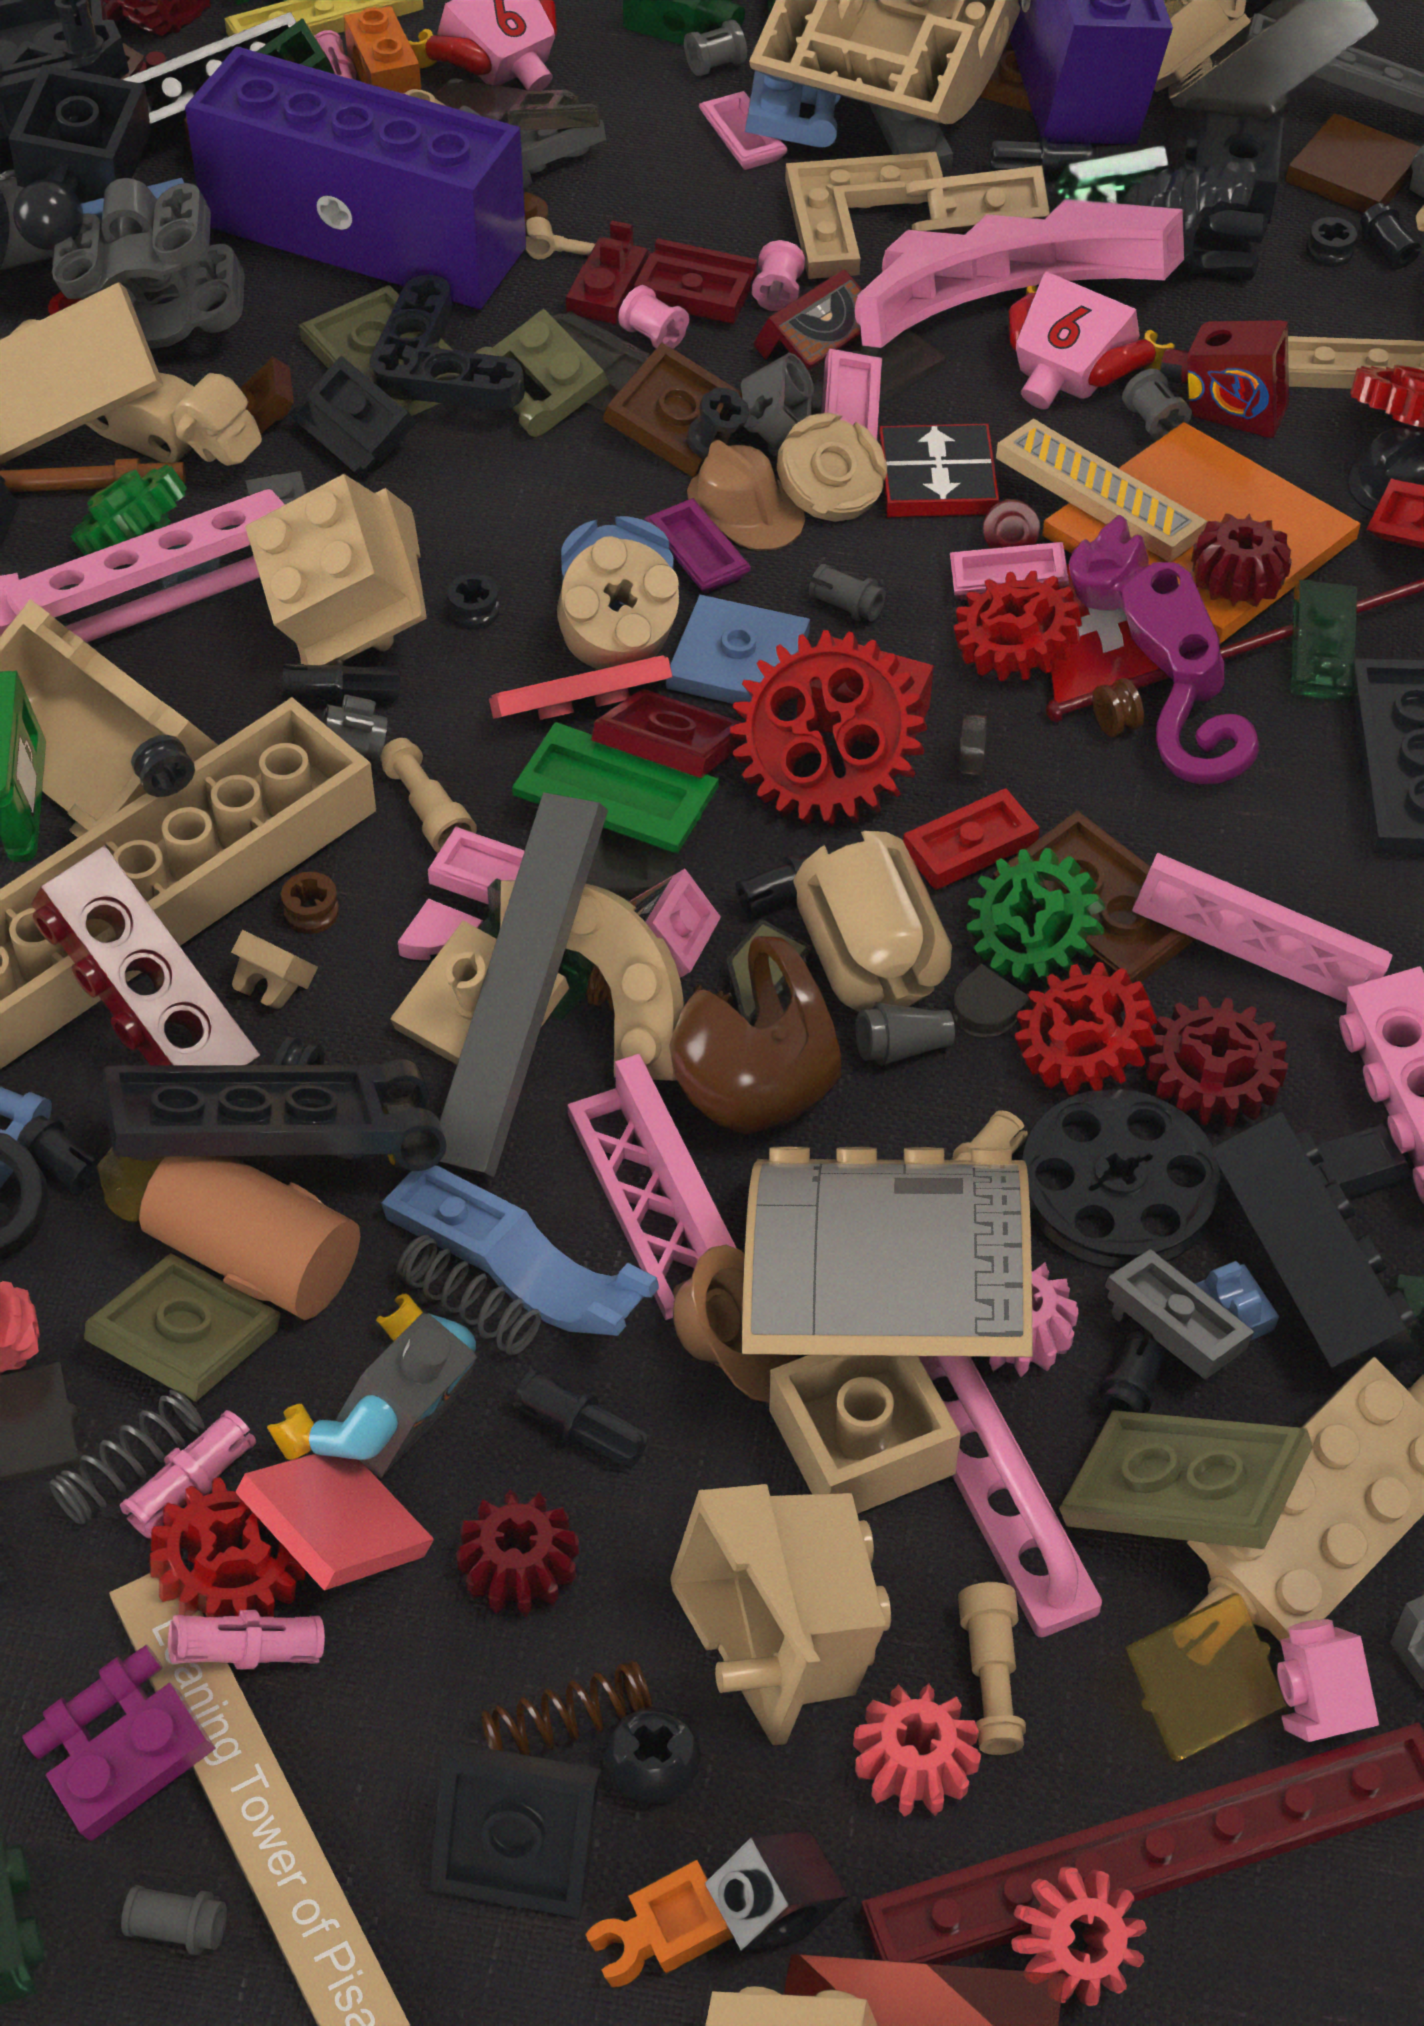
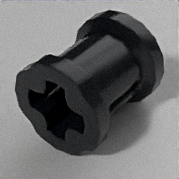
(712, 423)

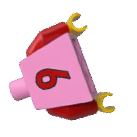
(494, 40)
(1076, 340)

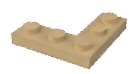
(827, 188)

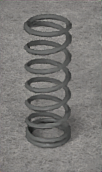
(427, 1265)
(70, 1497)

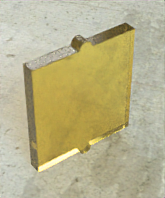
(1205, 1676)

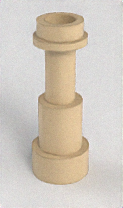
(427, 797)
(988, 1615)

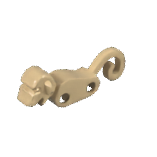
(201, 417)

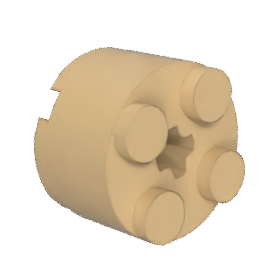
(621, 572)

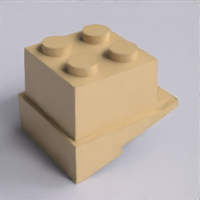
(340, 570)
(781, 1597)

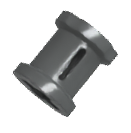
(715, 48)
(1155, 403)

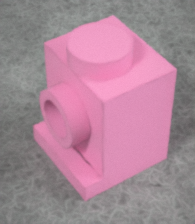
(1325, 1681)

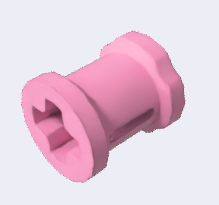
(780, 267)
(653, 318)

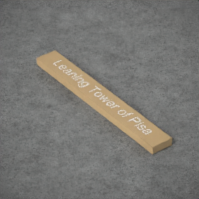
(268, 1830)

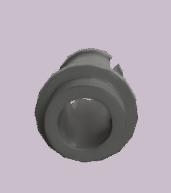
(851, 594)
(175, 1918)

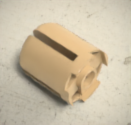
(873, 922)

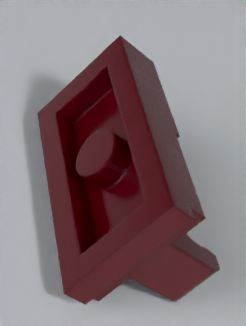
(607, 275)

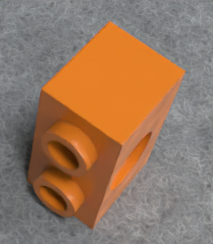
(381, 50)

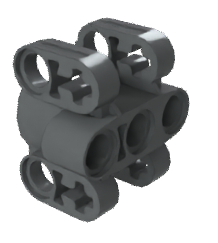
(146, 253)

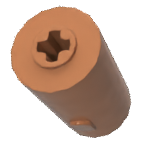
(251, 1230)

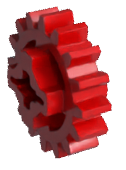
(1018, 625)
(1086, 1028)
(228, 1557)

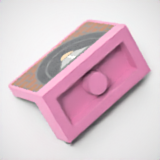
(680, 916)

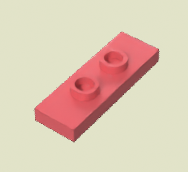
(556, 696)

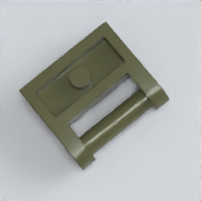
(555, 366)

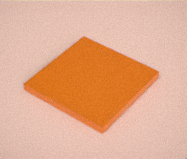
(1216, 482)

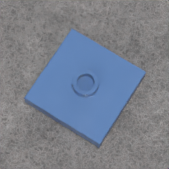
(725, 645)

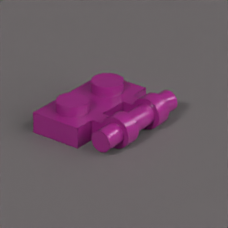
(130, 1758)

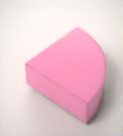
(432, 930)

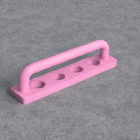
(151, 562)
(1048, 1600)

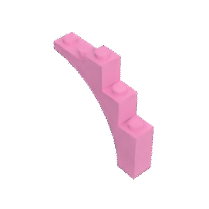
(1005, 253)

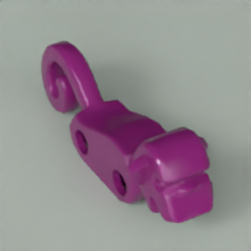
(1175, 634)

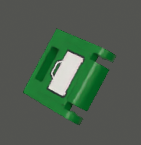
(20, 770)

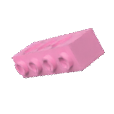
(1375, 1021)

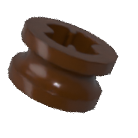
(1118, 707)
(306, 886)

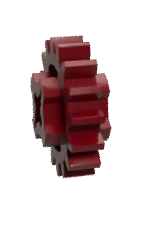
(1216, 1061)

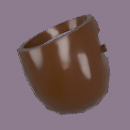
(765, 1071)

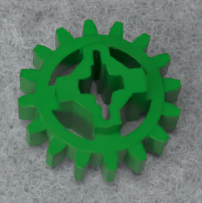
(129, 509)
(1058, 928)

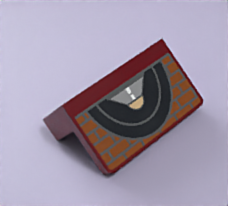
(814, 322)

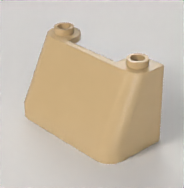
(88, 717)

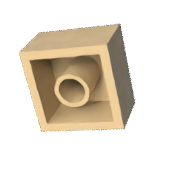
(864, 1425)

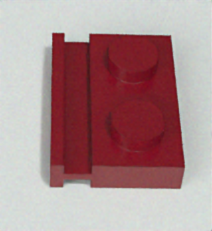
(698, 279)

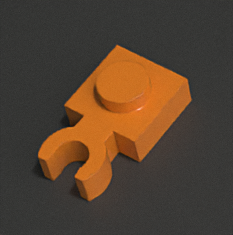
(672, 1921)

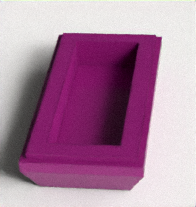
(700, 546)

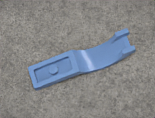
(515, 1252)

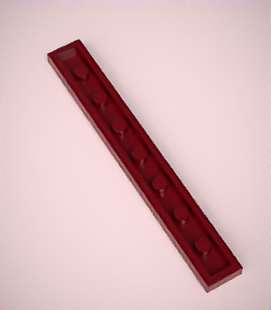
(1157, 1847)

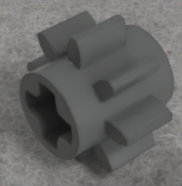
(358, 725)

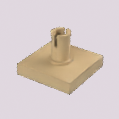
(446, 995)

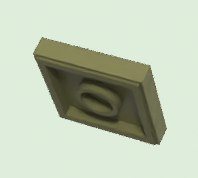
(182, 1326)

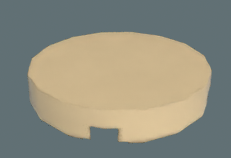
(831, 467)

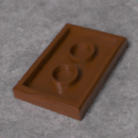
(1128, 938)

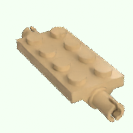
(1344, 1511)

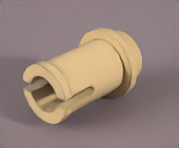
(996, 1134)

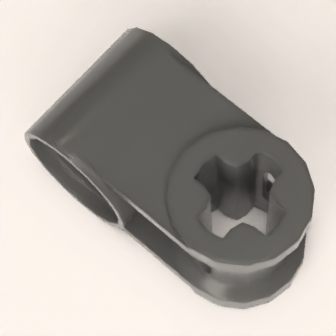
(777, 399)

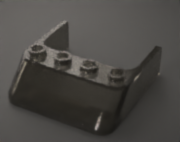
(1257, 75)

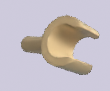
(543, 243)

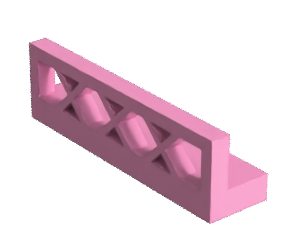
(1258, 929)
(671, 1169)

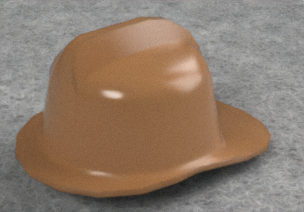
(745, 498)
(710, 1321)

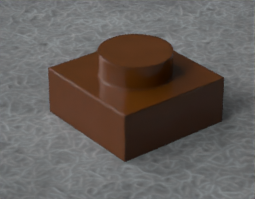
(269, 393)

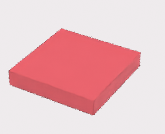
(334, 1518)

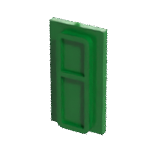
(640, 795)

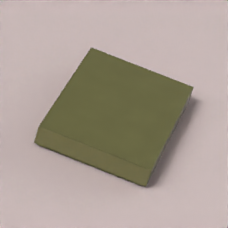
(354, 332)
(1187, 1478)

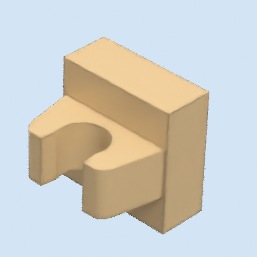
(264, 960)

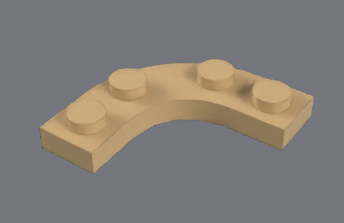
(637, 969)

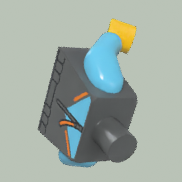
(393, 1397)

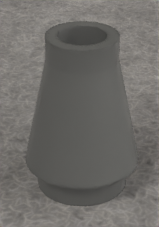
(899, 1032)

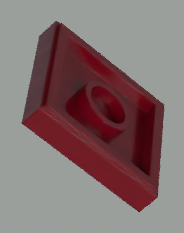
(668, 732)

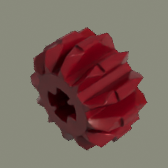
(1241, 560)
(517, 1553)

